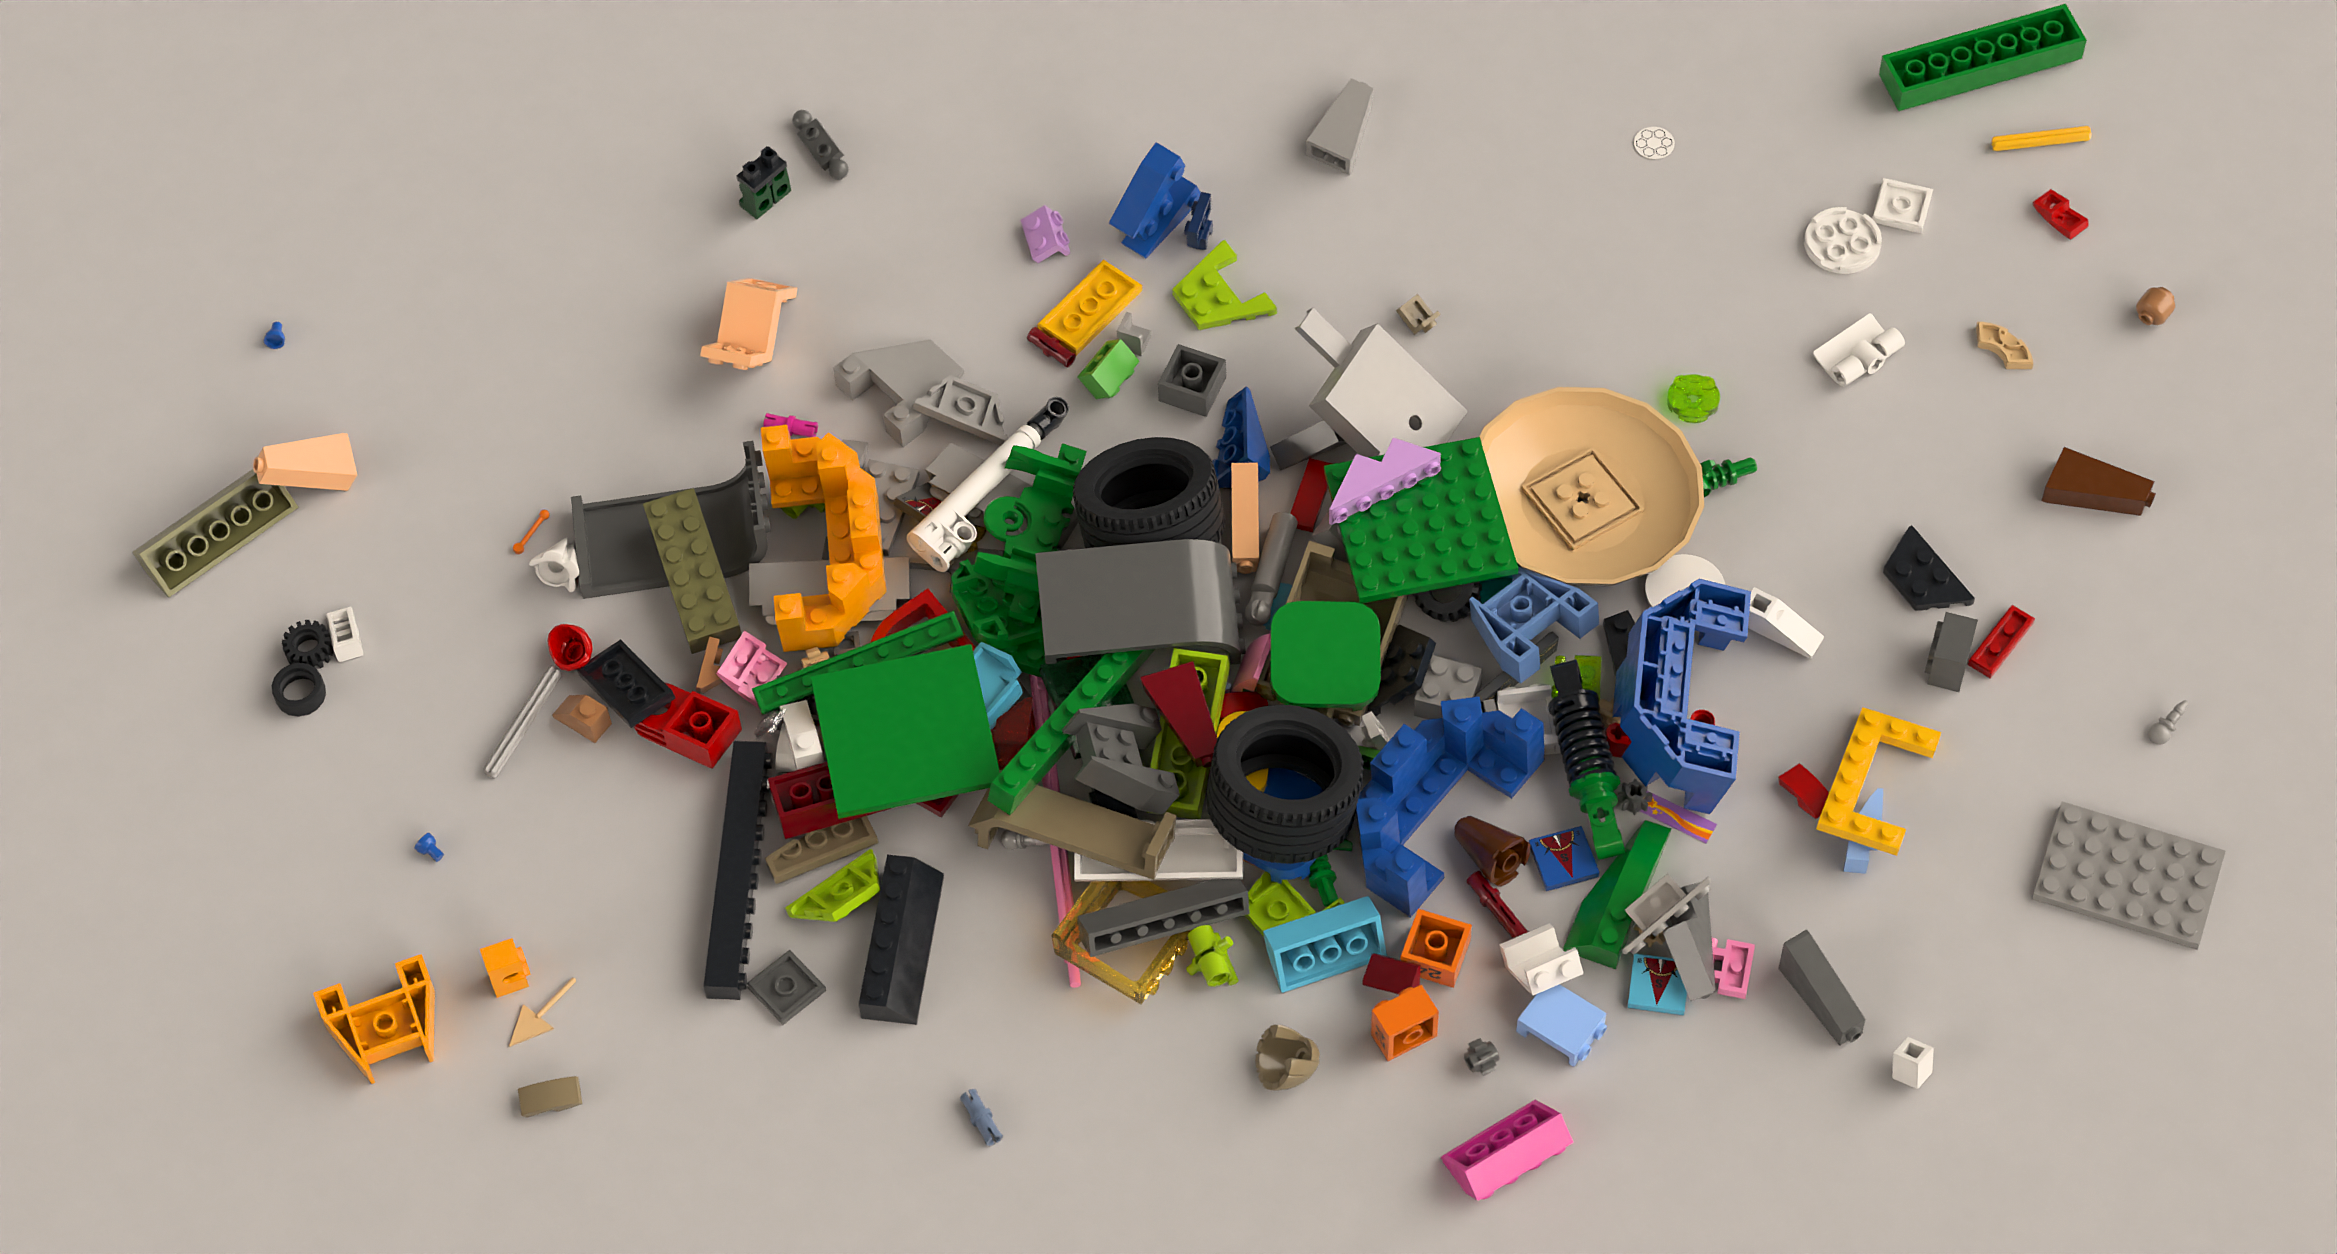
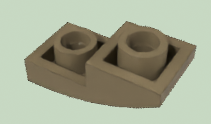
(550, 1095)

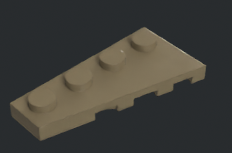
(820, 848)

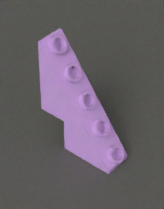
(1376, 481)

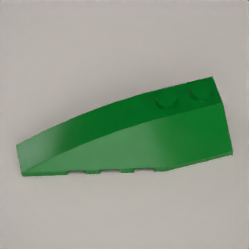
(1602, 922)

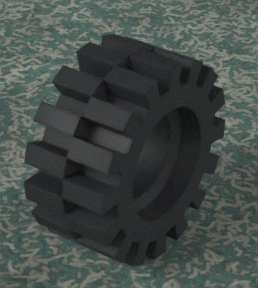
(303, 633)

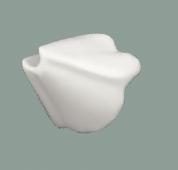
(557, 565)

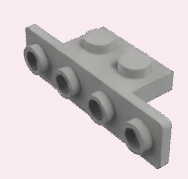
(1658, 905)

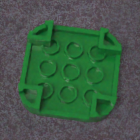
(987, 609)
(1325, 654)

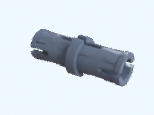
(981, 1117)

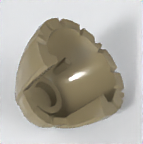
(1285, 1058)

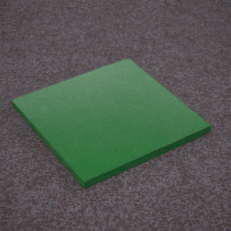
(905, 731)

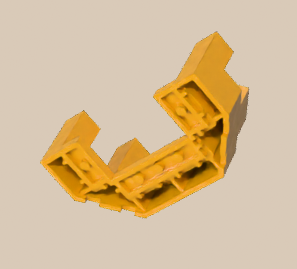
(827, 473)

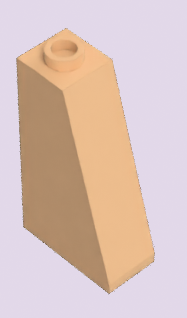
(308, 463)
(1245, 517)

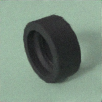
(295, 672)

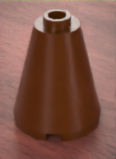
(1492, 849)

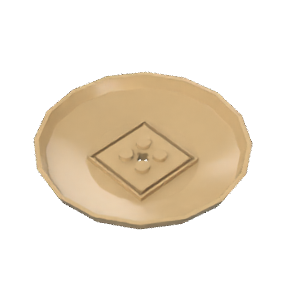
(1599, 447)

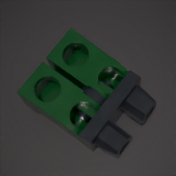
(761, 181)

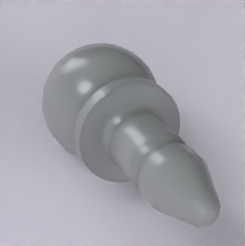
(2160, 732)
(1013, 840)

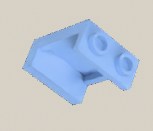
(1563, 1022)

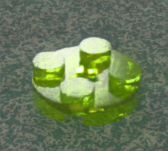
(1693, 385)

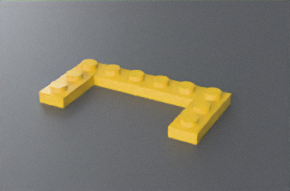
(1838, 810)

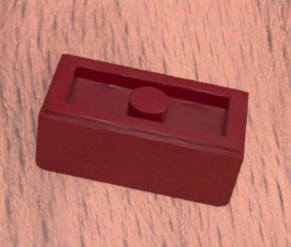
(1391, 974)

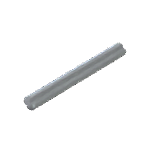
(522, 722)

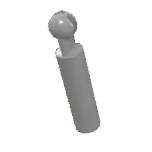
(1271, 567)

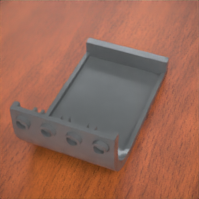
(619, 550)
(1139, 598)

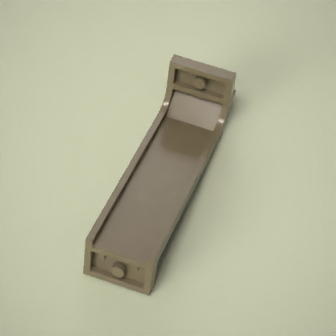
(1081, 829)

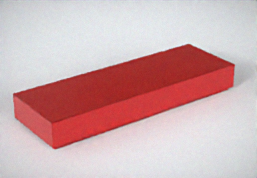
(1310, 495)
(2001, 641)

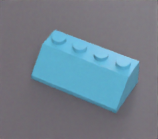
(1325, 943)

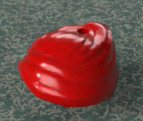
(569, 646)

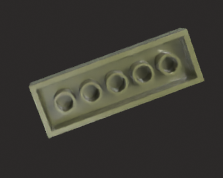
(692, 570)

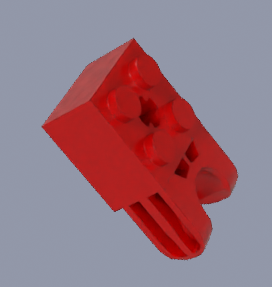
(693, 727)

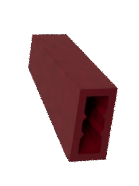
(1182, 705)

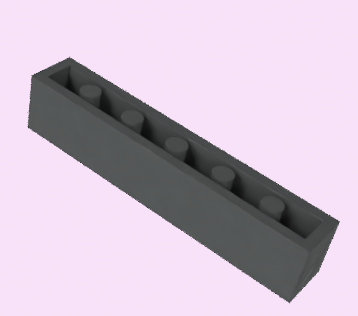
(1162, 915)

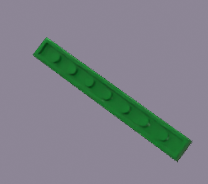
(895, 646)

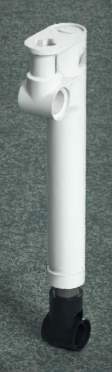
(940, 530)

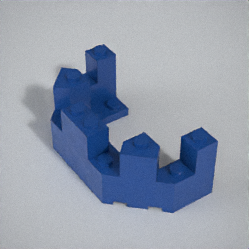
(1655, 689)
(1416, 775)

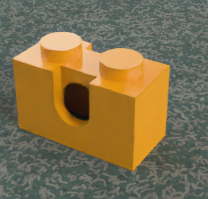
(506, 967)

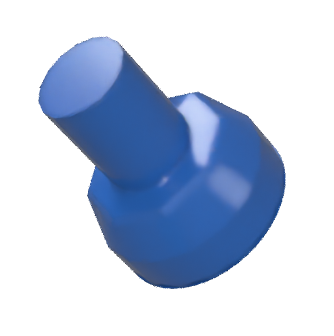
(274, 337)
(427, 845)

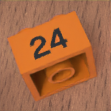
(1437, 946)
(1404, 1022)

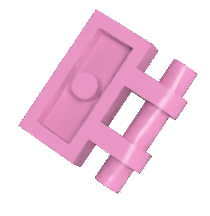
(1736, 967)

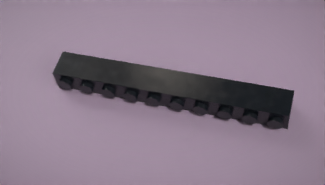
(736, 871)

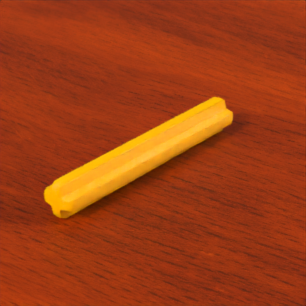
(2041, 138)

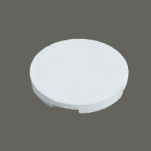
(1842, 240)
(1677, 575)

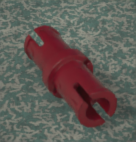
(1041, 340)

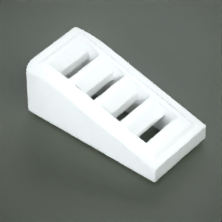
(344, 635)

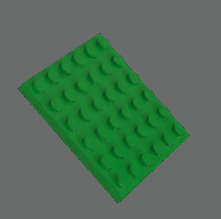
(1430, 534)

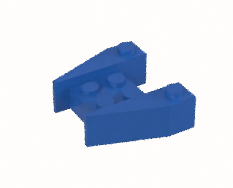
(1154, 201)

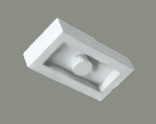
(1374, 733)

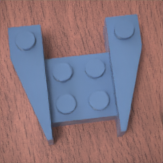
(1523, 612)

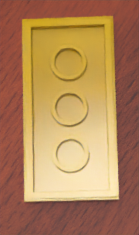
(1090, 307)

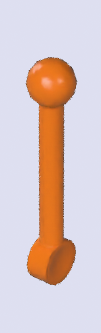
(519, 547)

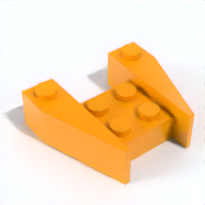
(385, 1023)

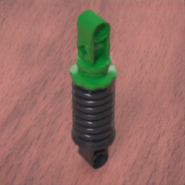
(1586, 756)

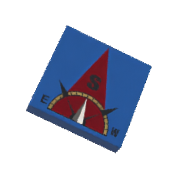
(1564, 858)

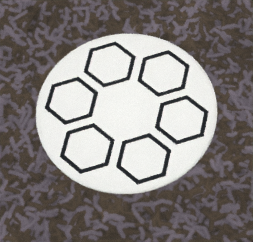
(1654, 142)

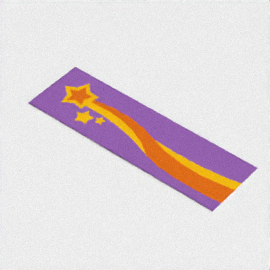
(1680, 818)

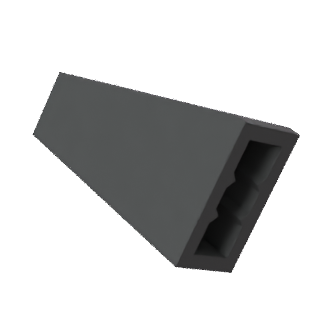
(1821, 988)

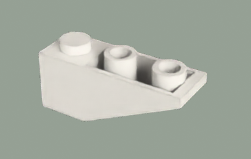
(1781, 624)

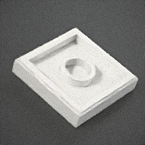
(1902, 205)

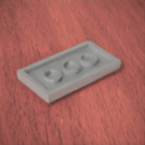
(891, 482)

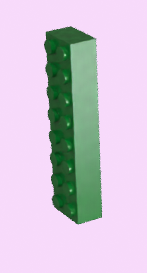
(1982, 57)

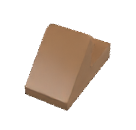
(708, 678)

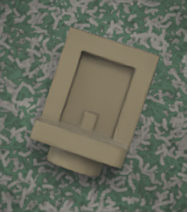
(1417, 315)

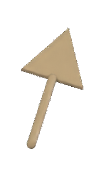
(531, 1024)

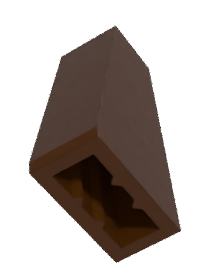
(2096, 485)

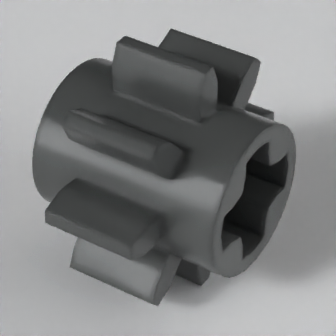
(1634, 797)
(1481, 1056)

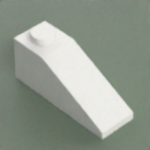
(802, 735)

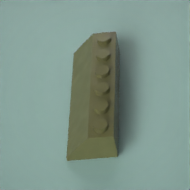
(213, 532)

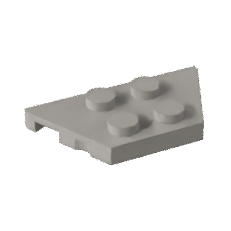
(964, 408)

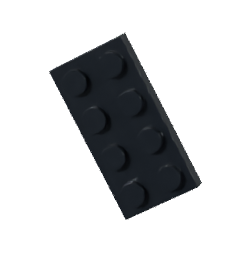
(626, 683)

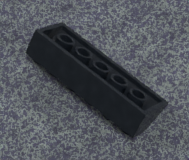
(901, 941)

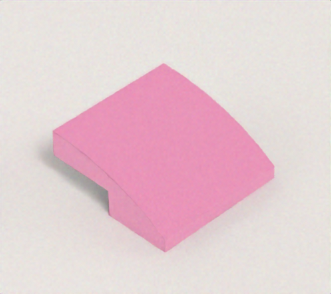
(1252, 664)
(749, 667)

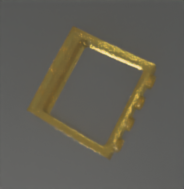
(1095, 898)

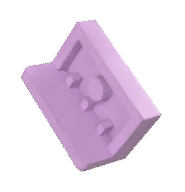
(1045, 233)

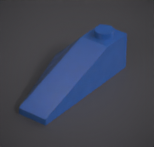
(1242, 439)

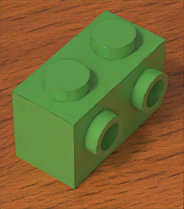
(1108, 369)

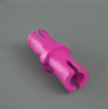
(795, 426)

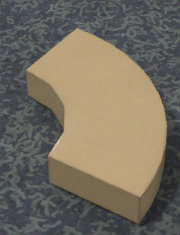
(2010, 349)

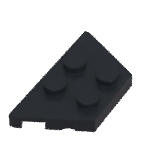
(1923, 575)
(1403, 667)

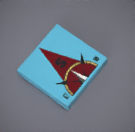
(1656, 985)

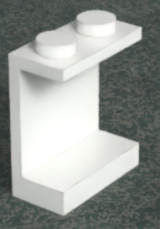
(1539, 960)

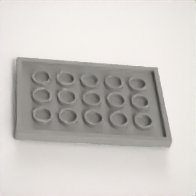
(2129, 875)

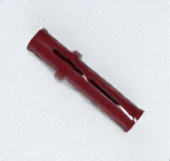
(1491, 899)

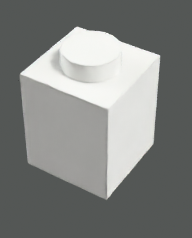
(1912, 1062)

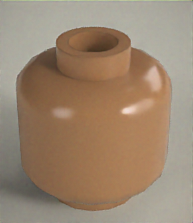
(2155, 306)

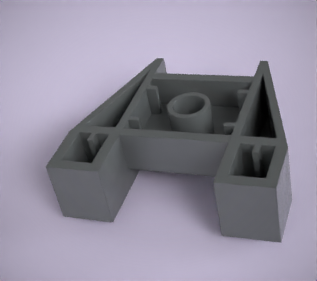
(1111, 758)

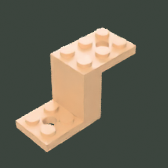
(748, 323)

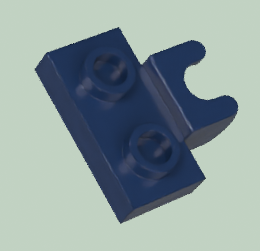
(1199, 227)

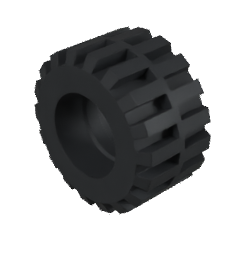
(1449, 611)

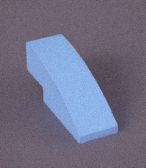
(1857, 854)

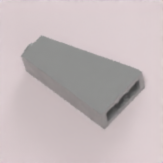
(1342, 127)

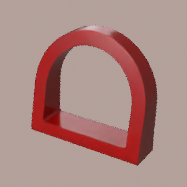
(920, 606)

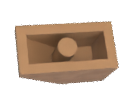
(584, 716)

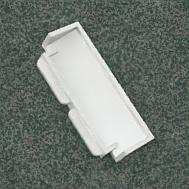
(1194, 855)

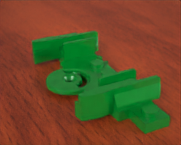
(1043, 511)

